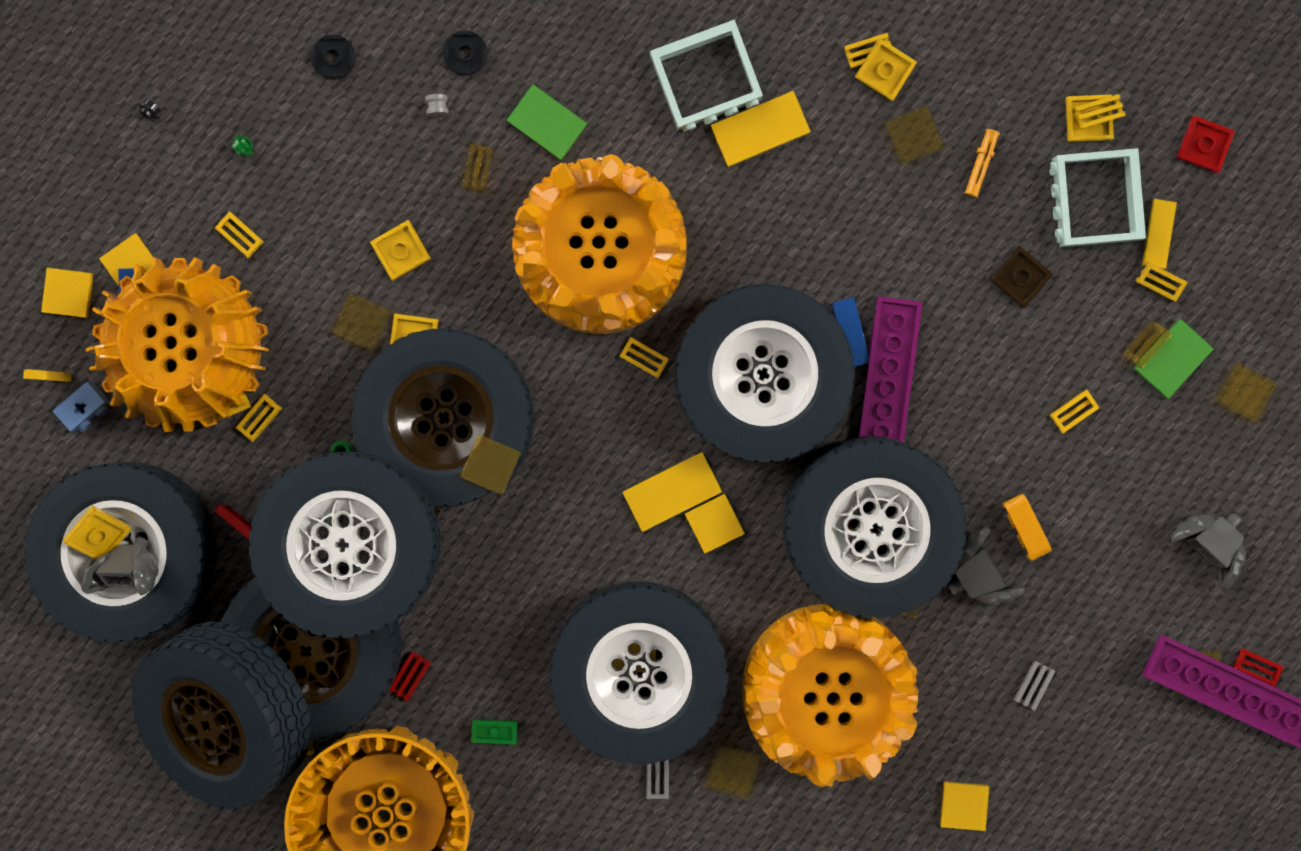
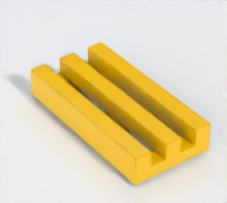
(850, 56)
(1118, 107)
(253, 247)
(1145, 272)
(660, 366)
(271, 403)
(1058, 422)

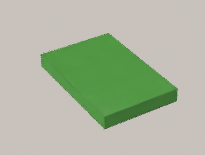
(547, 122)
(1175, 359)

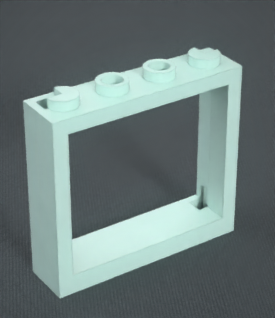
(705, 37)
(1133, 190)

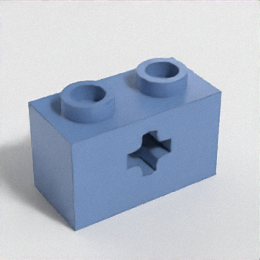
(70, 410)

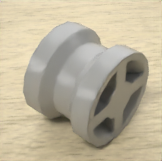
(436, 105)

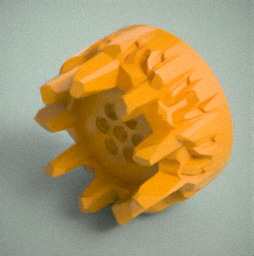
(599, 297)
(785, 669)
(330, 789)

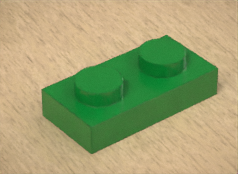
(494, 731)

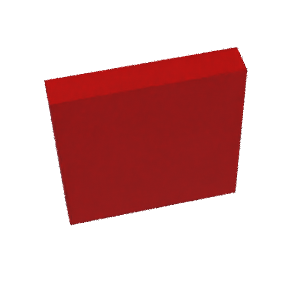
(1205, 144)

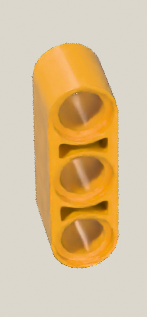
(1028, 528)

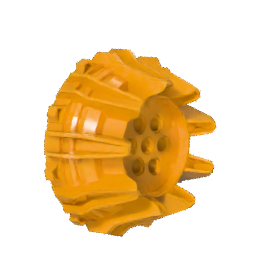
(224, 342)

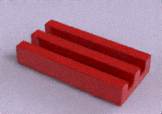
(234, 519)
(1240, 659)
(399, 692)

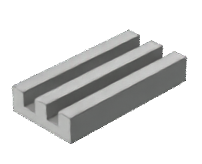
(1050, 672)
(657, 795)

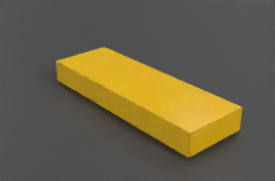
(1159, 233)
(47, 375)

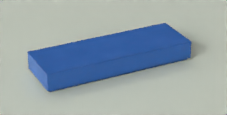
(848, 317)

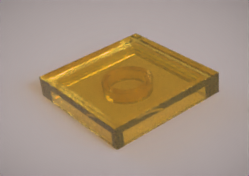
(914, 135)
(361, 321)
(1246, 392)
(490, 464)
(733, 770)

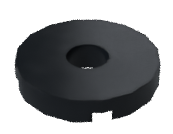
(474, 62)
(342, 66)

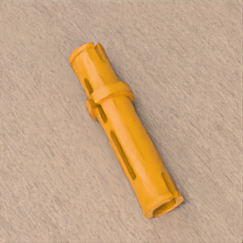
(979, 170)

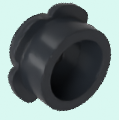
(149, 109)

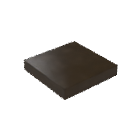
(1021, 277)

